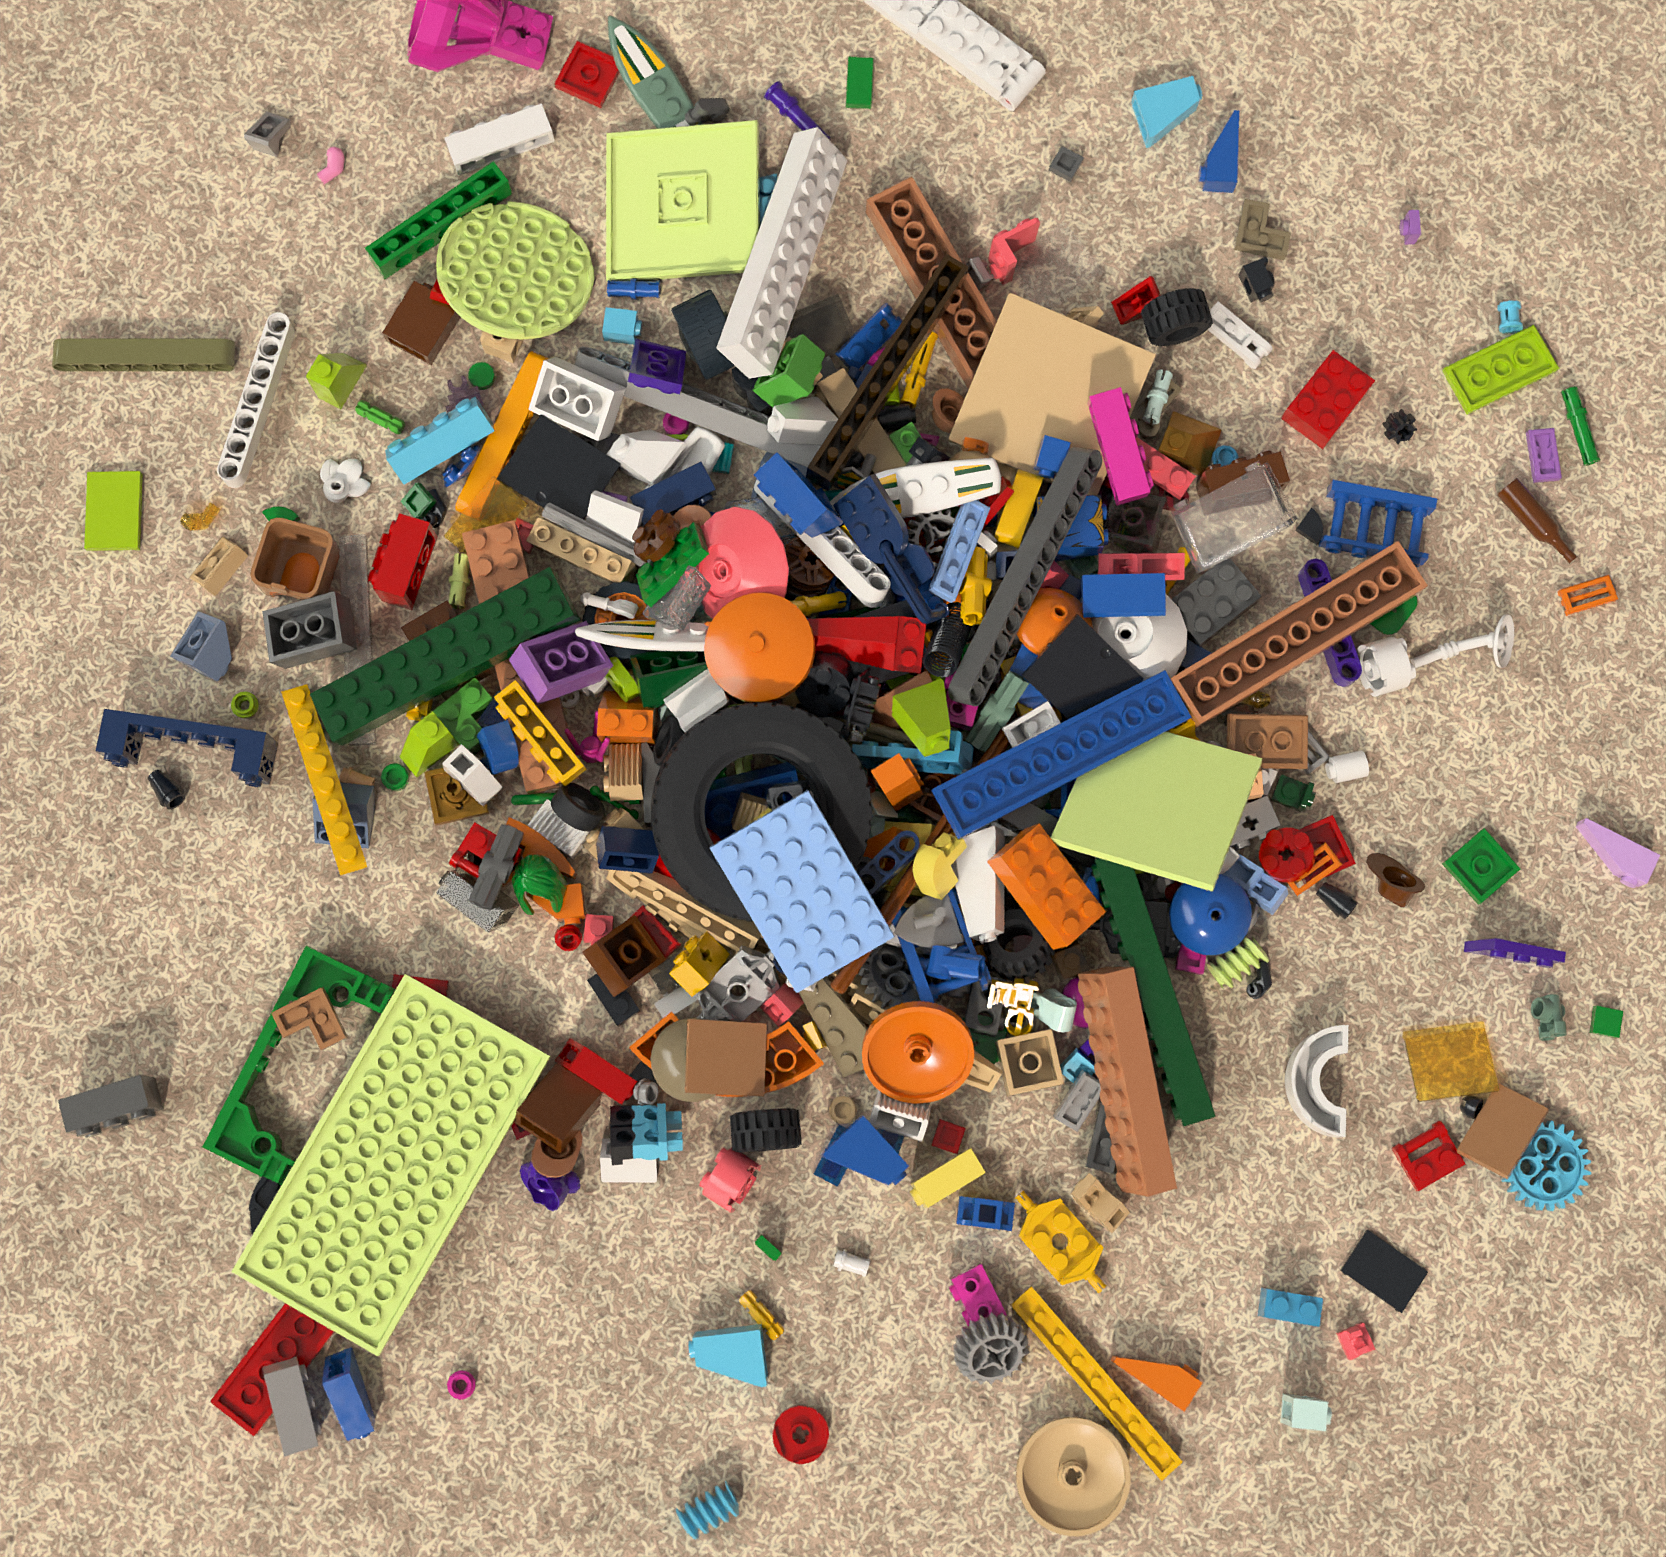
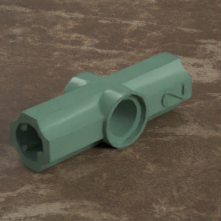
(997, 711)

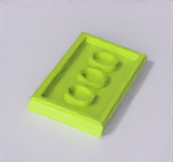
(1500, 369)

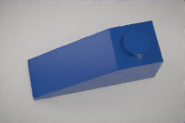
(1221, 164)

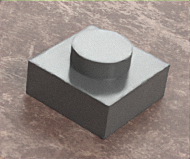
(1066, 164)

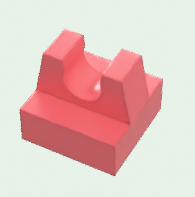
(1355, 1341)

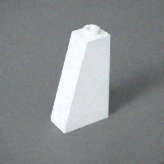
(979, 886)

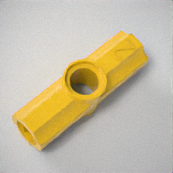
(975, 589)

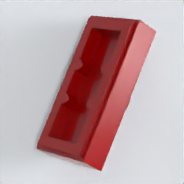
(997, 500)
(660, 935)

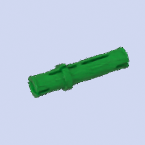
(1577, 415)

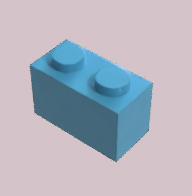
(1290, 1307)

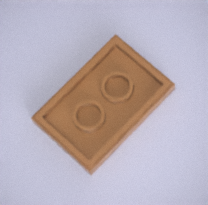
(1274, 738)
(1502, 1131)

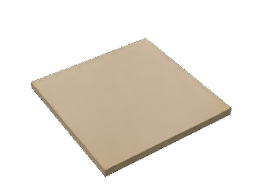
(1040, 381)

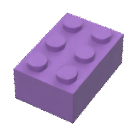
(559, 664)

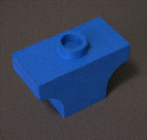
(985, 1213)

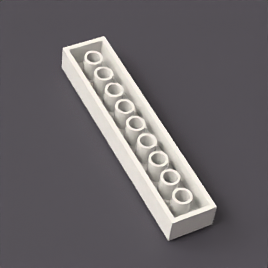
(782, 254)

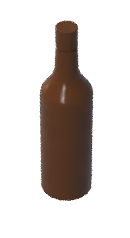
(1534, 517)

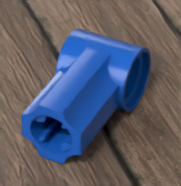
(949, 963)

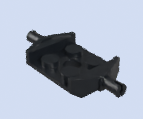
(1160, 919)

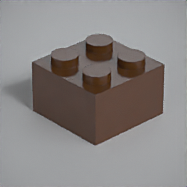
(624, 955)

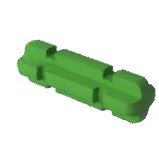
(380, 417)

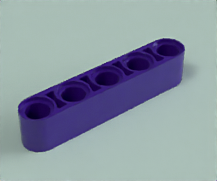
(1334, 659)

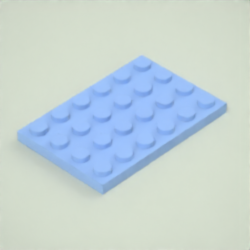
(802, 891)

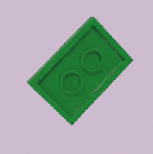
(662, 575)

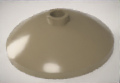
(669, 1062)

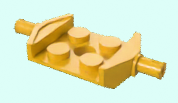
(1079, 1256)

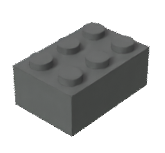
(1215, 601)
(309, 630)
(111, 1106)

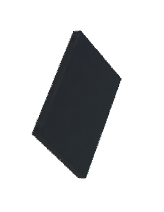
(1384, 1271)

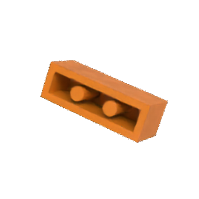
(899, 781)

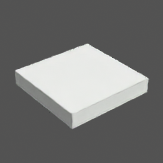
(614, 516)

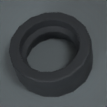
(667, 736)
(577, 807)

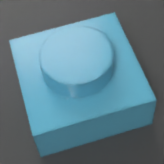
(1075, 1064)

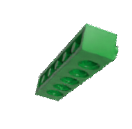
(429, 225)

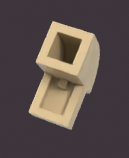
(1099, 1203)

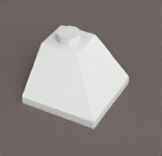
(646, 454)

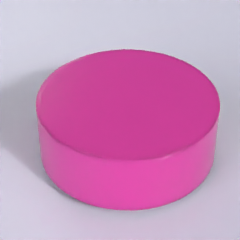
(675, 425)

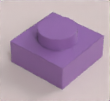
(1410, 227)

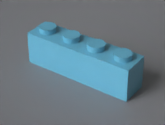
(439, 440)

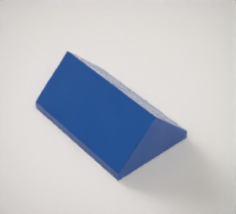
(1123, 595)

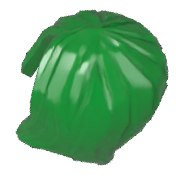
(540, 878)

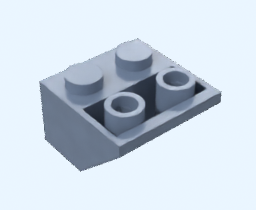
(361, 806)

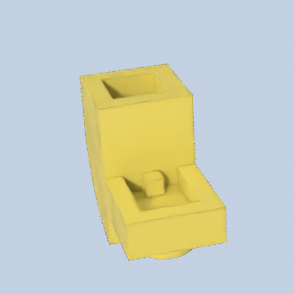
(933, 865)

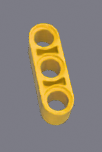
(1018, 508)

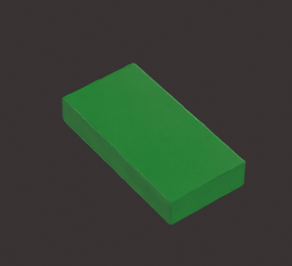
(859, 82)

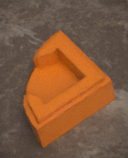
(972, 444)

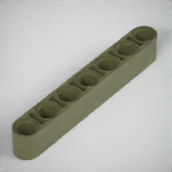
(143, 354)

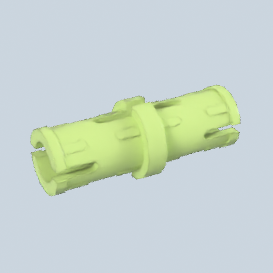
(459, 581)

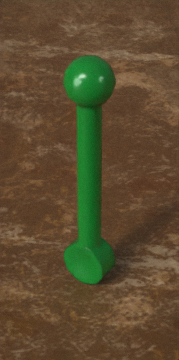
(595, 791)

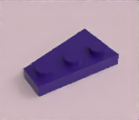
(1517, 951)

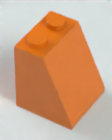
(626, 721)

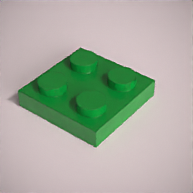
(1481, 866)

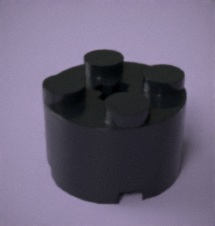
(827, 684)

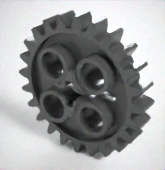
(895, 974)

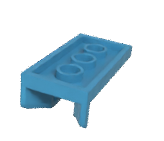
(949, 761)

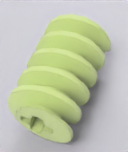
(1237, 962)

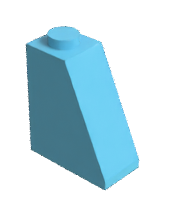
(1164, 107)
(732, 1352)

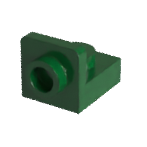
(1293, 793)

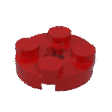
(1297, 865)
(792, 1448)

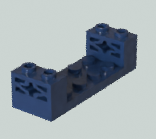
(123, 734)

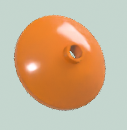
(1043, 623)

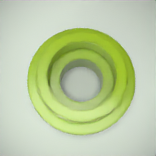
(238, 699)

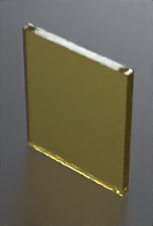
(1450, 1061)

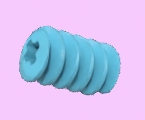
(708, 1511)

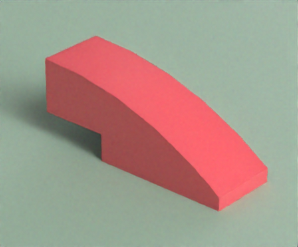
(1143, 563)

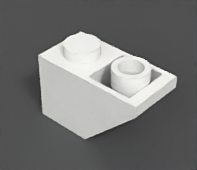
(472, 775)

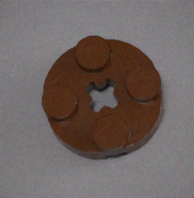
(656, 536)

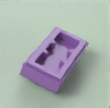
(1543, 455)

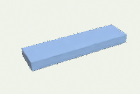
(959, 550)

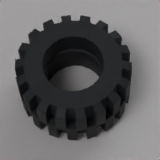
(1176, 317)
(1026, 961)
(765, 1130)

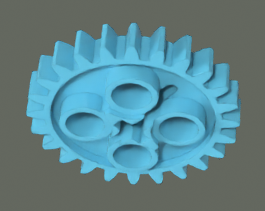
(1563, 1182)

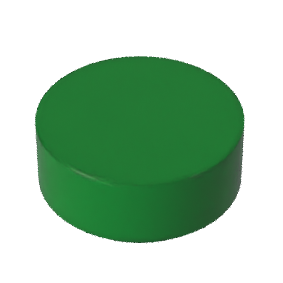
(481, 375)
(395, 777)

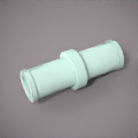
(1157, 396)

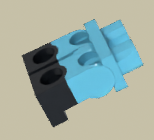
(642, 1132)

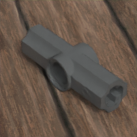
(496, 867)

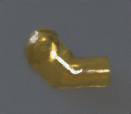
(200, 521)

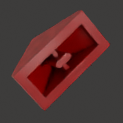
(1130, 304)

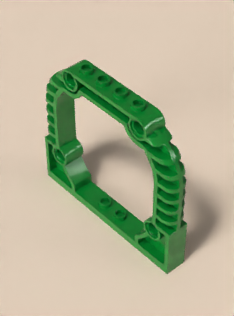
(237, 1129)

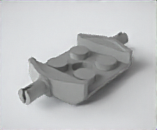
(746, 968)

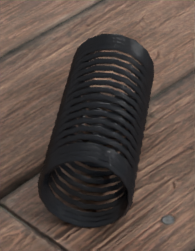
(950, 639)

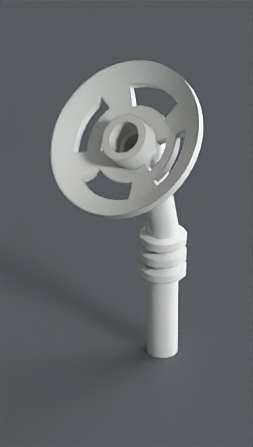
(1498, 640)

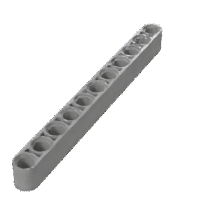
(697, 407)

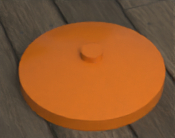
(759, 647)
(917, 1052)

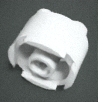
(1385, 665)

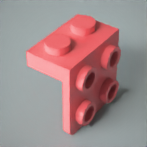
(1005, 243)

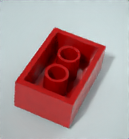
(1327, 399)
(404, 561)

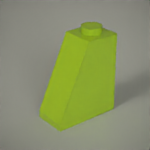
(334, 377)
(924, 716)
(427, 744)

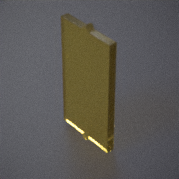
(490, 507)

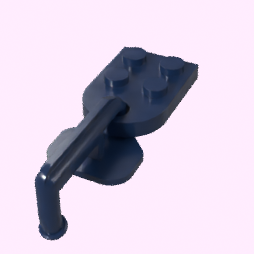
(884, 539)

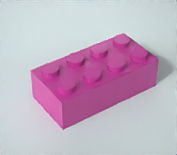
(1118, 445)

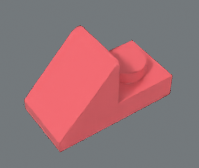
(782, 1004)

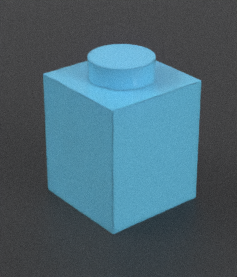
(621, 326)

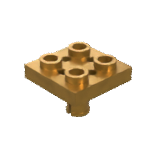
(445, 810)

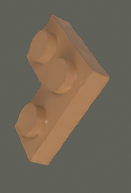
(312, 1011)

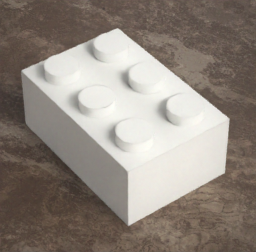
(577, 398)

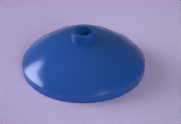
(1192, 919)

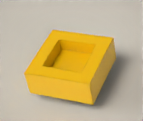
(813, 1036)

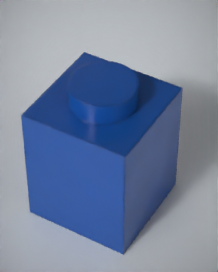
(1050, 456)

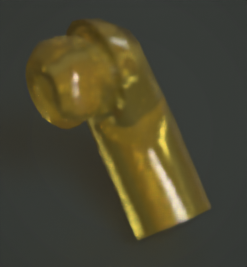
(1258, 699)

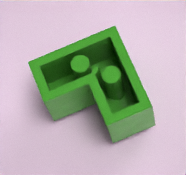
(793, 373)
(462, 711)

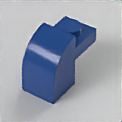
(498, 747)

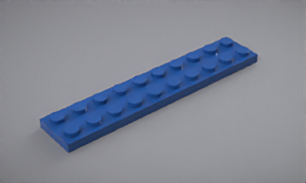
(1061, 754)

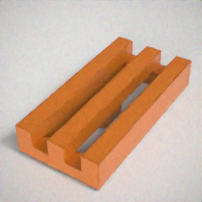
(1566, 601)
(1331, 856)

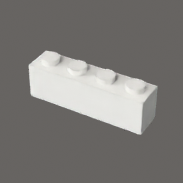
(499, 138)

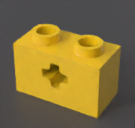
(698, 963)

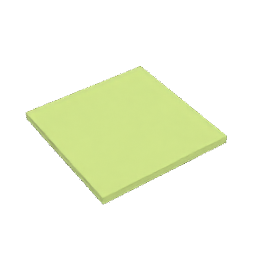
(681, 201)
(1161, 808)

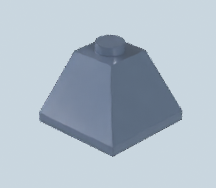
(205, 647)

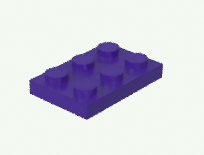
(657, 367)

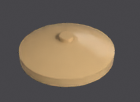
(1073, 1476)

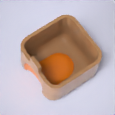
(294, 560)

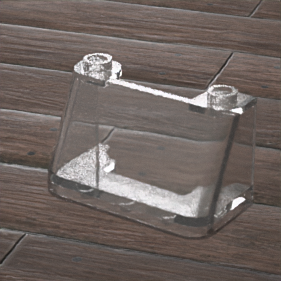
(1233, 517)

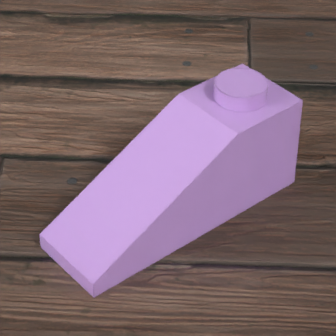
(1621, 856)

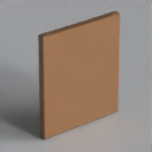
(725, 1058)

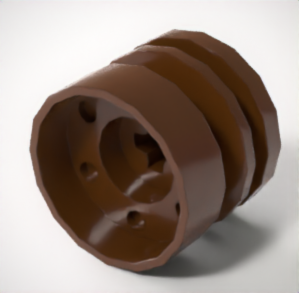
(807, 573)

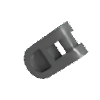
(708, 110)

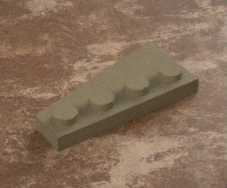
(837, 1024)

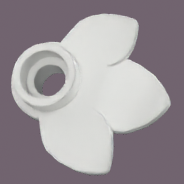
(346, 477)

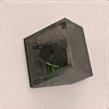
(1137, 524)

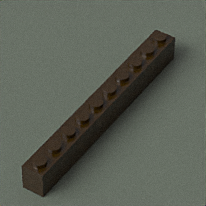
(887, 372)

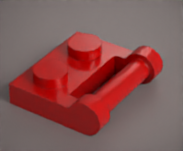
(478, 842)
(1433, 1164)

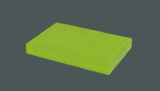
(113, 510)

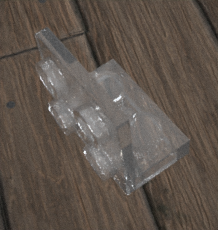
(681, 601)

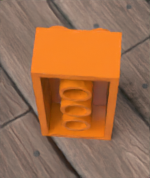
(1046, 886)

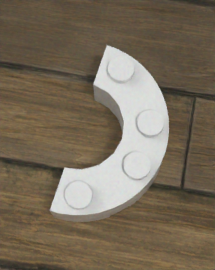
(1303, 1081)

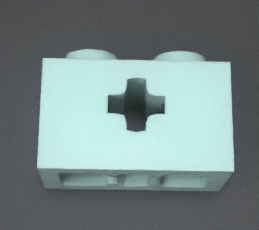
(1305, 1412)

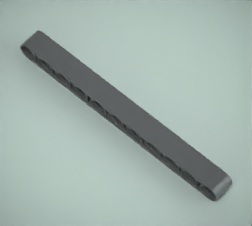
(1025, 576)

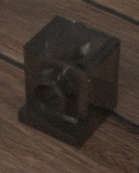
(662, 977)

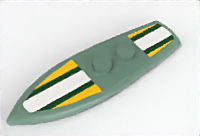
(648, 76)

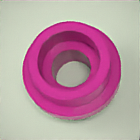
(452, 1384)

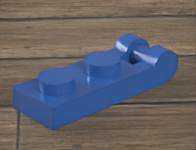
(869, 337)

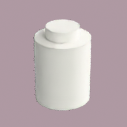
(1347, 767)

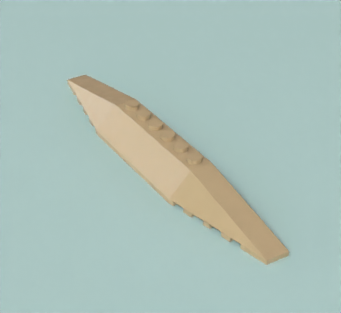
(692, 918)

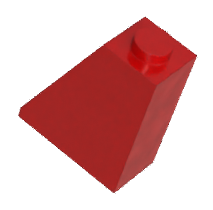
(596, 1071)

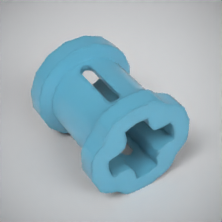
(1510, 317)

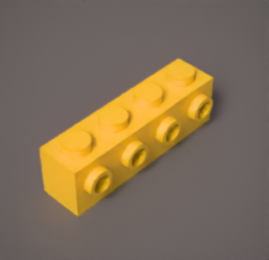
(540, 733)

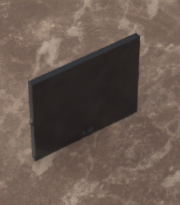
(558, 468)
(1079, 670)

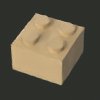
(1029, 1062)

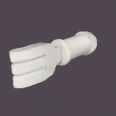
(619, 606)

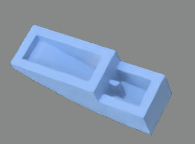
(1258, 885)

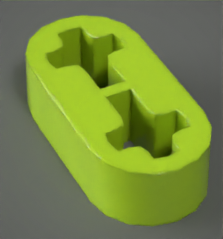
(622, 680)

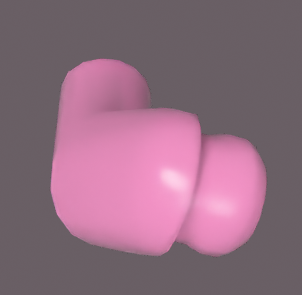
(334, 167)

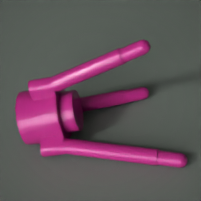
(591, 747)

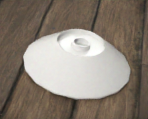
(1154, 642)

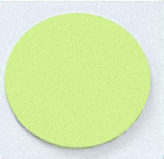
(514, 270)

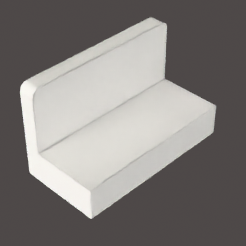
(696, 700)
(631, 1171)

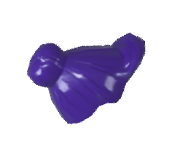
(548, 1190)

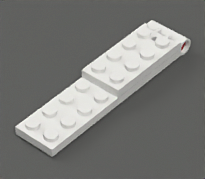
(967, 46)

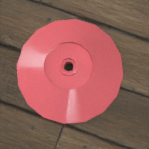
(742, 558)

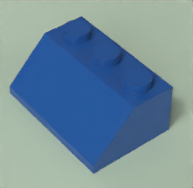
(796, 497)

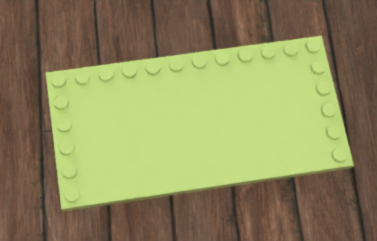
(391, 1165)

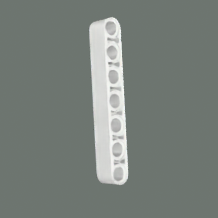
(253, 388)
(843, 559)

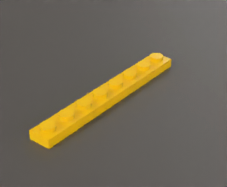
(324, 780)
(1096, 1383)

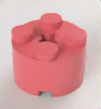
(729, 1179)

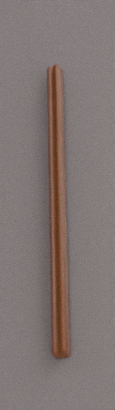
(907, 882)

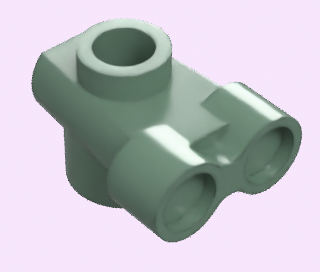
(1551, 1014)

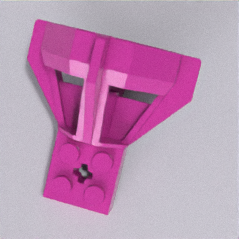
(480, 30)

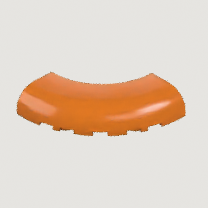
(786, 1060)

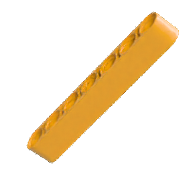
(507, 433)

